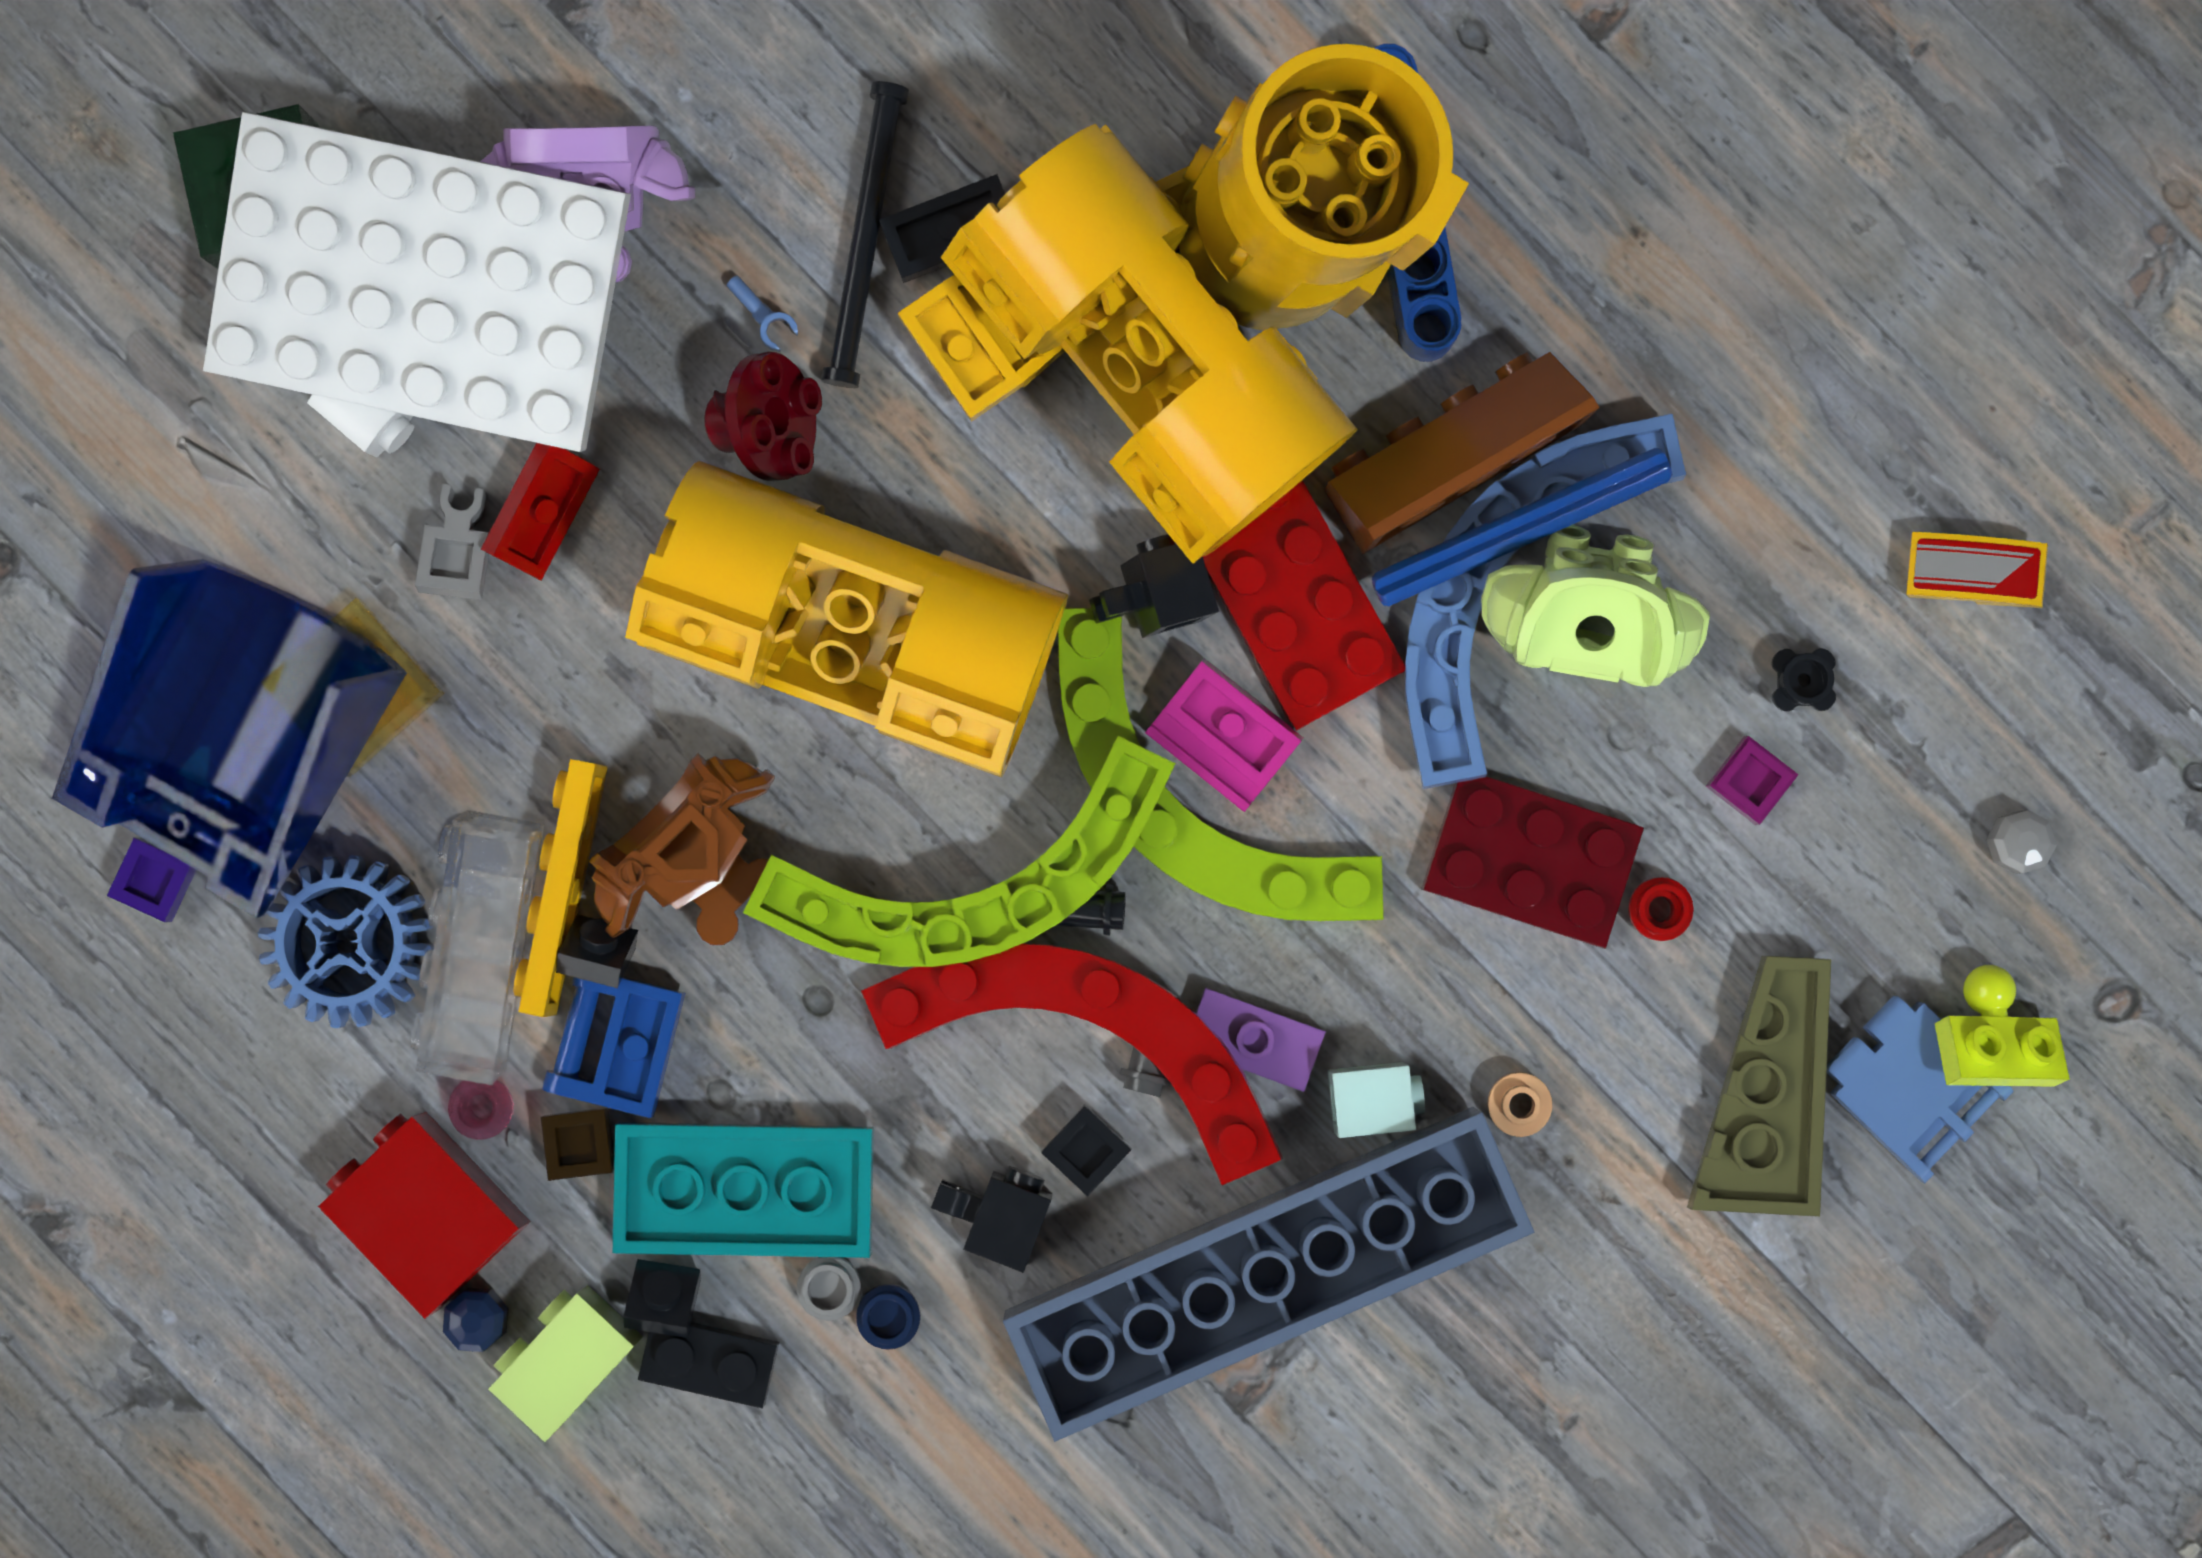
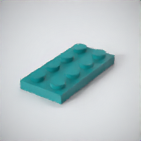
(743, 1190)

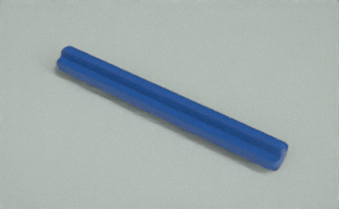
(1522, 527)

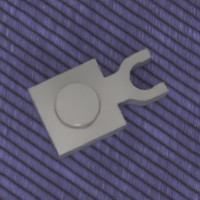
(451, 554)

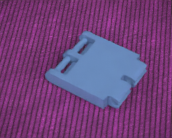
(1902, 1087)

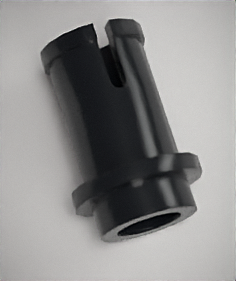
(1101, 911)

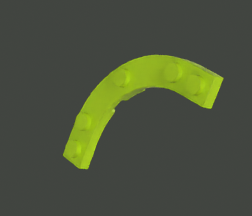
(1174, 836)
(985, 920)

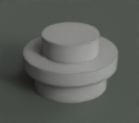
(829, 1288)

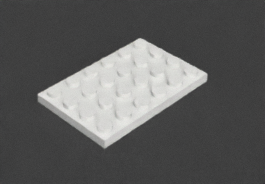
(415, 281)

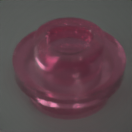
(467, 1122)

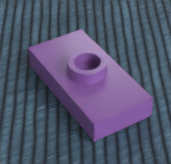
(1263, 1039)

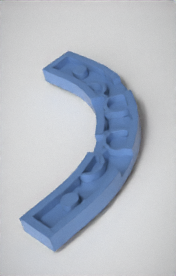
(1447, 614)

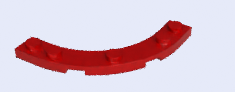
(1110, 997)

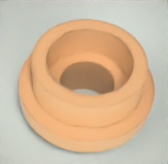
(1499, 1101)

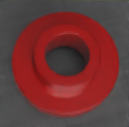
(1680, 909)

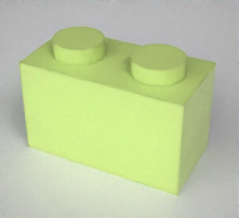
(564, 1362)

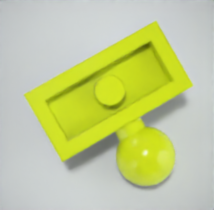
(1995, 1046)

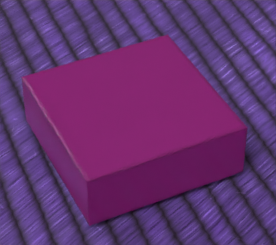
(1752, 780)

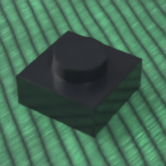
(594, 954)
(1086, 1150)
(662, 1298)

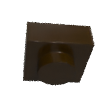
(578, 1144)

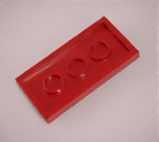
(1302, 610)

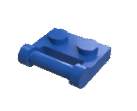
(632, 1051)

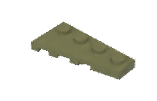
(1771, 1108)

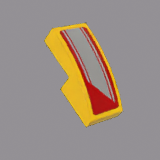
(1977, 569)

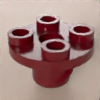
(766, 417)

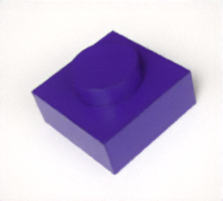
(151, 880)

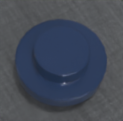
(888, 1316)

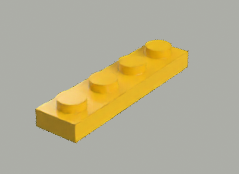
(566, 862)

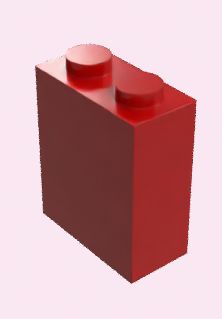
(422, 1212)

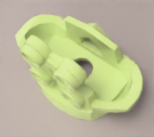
(1539, 608)

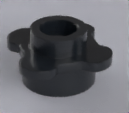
(1817, 667)

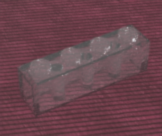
(476, 946)

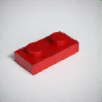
(540, 509)

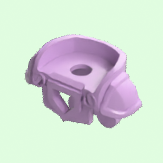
(604, 157)

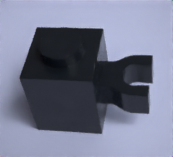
(1159, 589)
(1003, 1219)

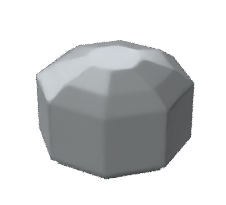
(2021, 841)

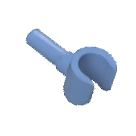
(760, 312)

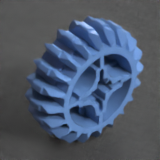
(325, 926)

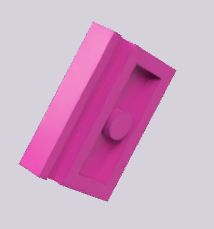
(1224, 735)

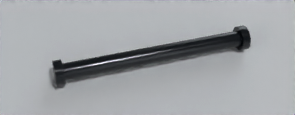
(887, 99)

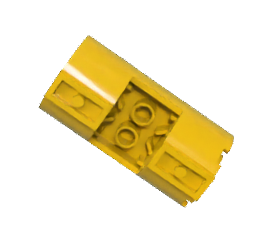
(1319, 187)
(1093, 268)
(846, 618)

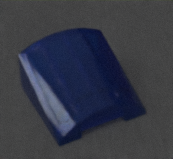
(193, 743)

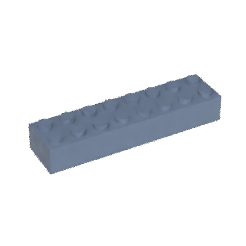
(1266, 1272)

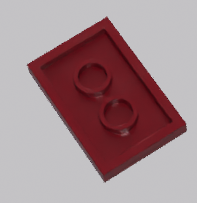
(1533, 859)

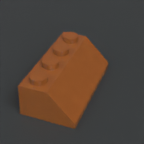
(1459, 449)

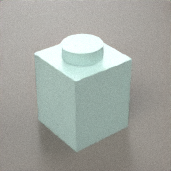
(1375, 1099)

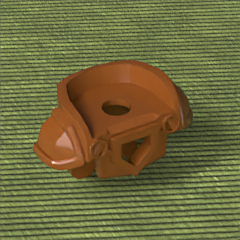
(686, 851)

